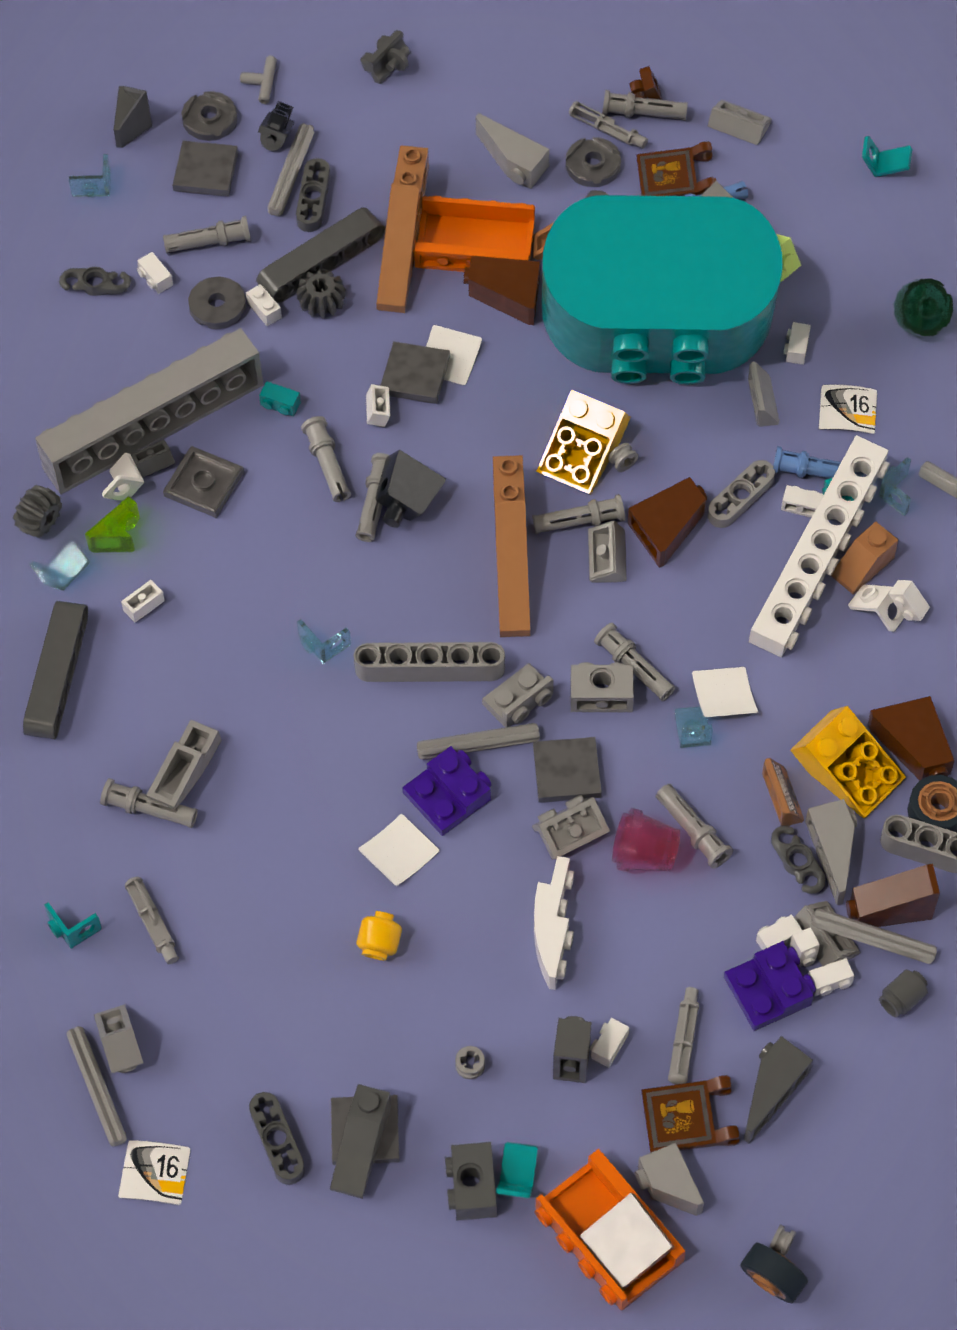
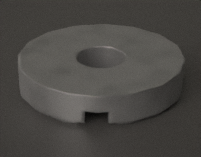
(212, 128)
(588, 174)
(213, 289)

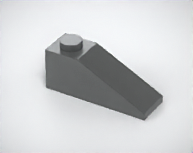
(778, 1076)
(360, 1140)

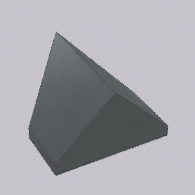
(131, 115)

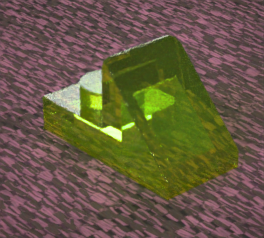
(111, 533)

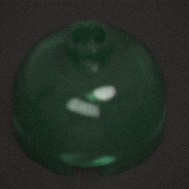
(923, 307)

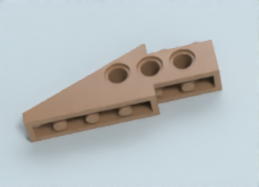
(402, 228)
(511, 546)

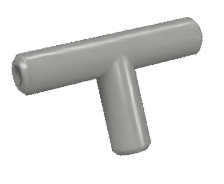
(264, 79)

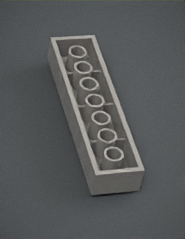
(150, 410)

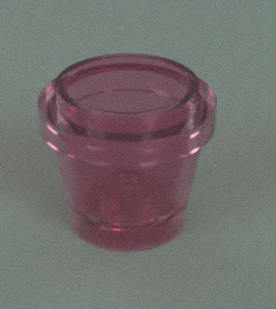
(644, 843)

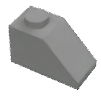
(118, 1039)
(669, 1180)

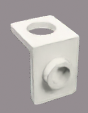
(125, 477)
(876, 599)

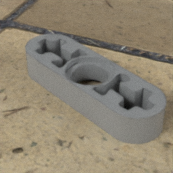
(743, 481)

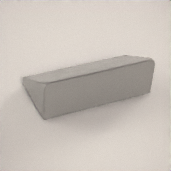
(738, 122)
(762, 396)
(607, 553)
(832, 946)

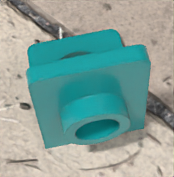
(886, 161)
(72, 935)
(517, 1170)

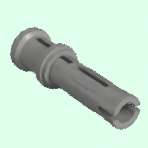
(631, 105)
(221, 233)
(323, 448)
(371, 509)
(543, 522)
(625, 652)
(134, 800)
(702, 835)

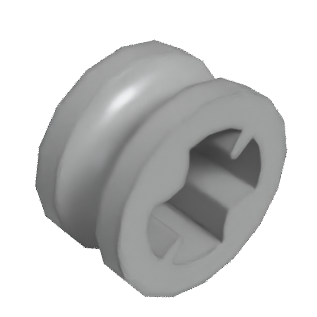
(623, 457)
(461, 1057)
(782, 1240)

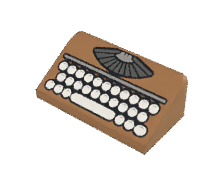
(781, 793)

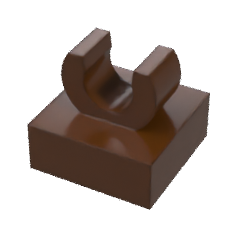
(647, 86)

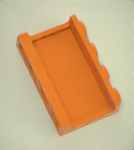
(463, 228)
(582, 1202)

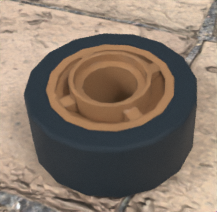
(930, 791)
(774, 1273)

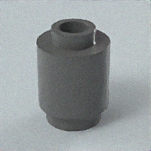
(903, 993)

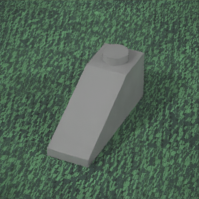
(516, 155)
(832, 835)

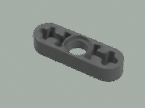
(318, 204)
(293, 1155)

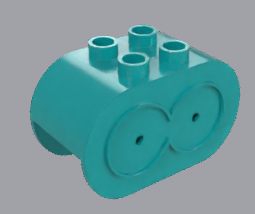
(660, 285)

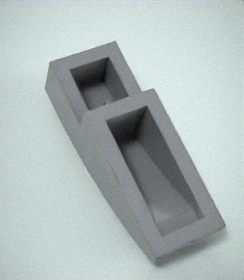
(184, 764)

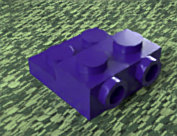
(448, 790)
(770, 985)

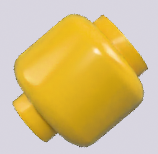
(379, 936)

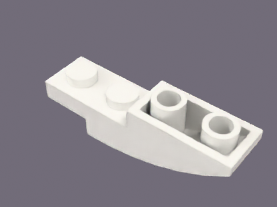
(550, 924)

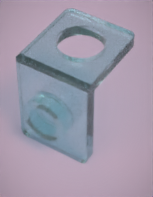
(92, 185)
(891, 479)
(62, 568)
(322, 650)
(692, 727)

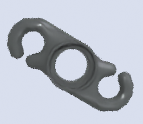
(85, 274)
(800, 872)

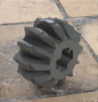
(321, 293)
(37, 511)

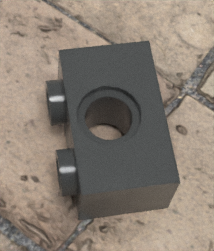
(571, 1049)
(474, 1161)

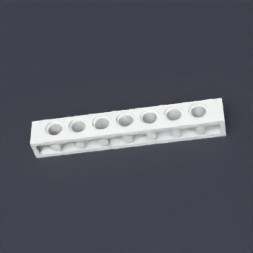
(860, 457)

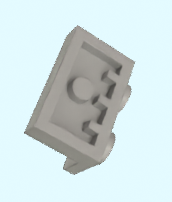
(518, 696)
(572, 826)

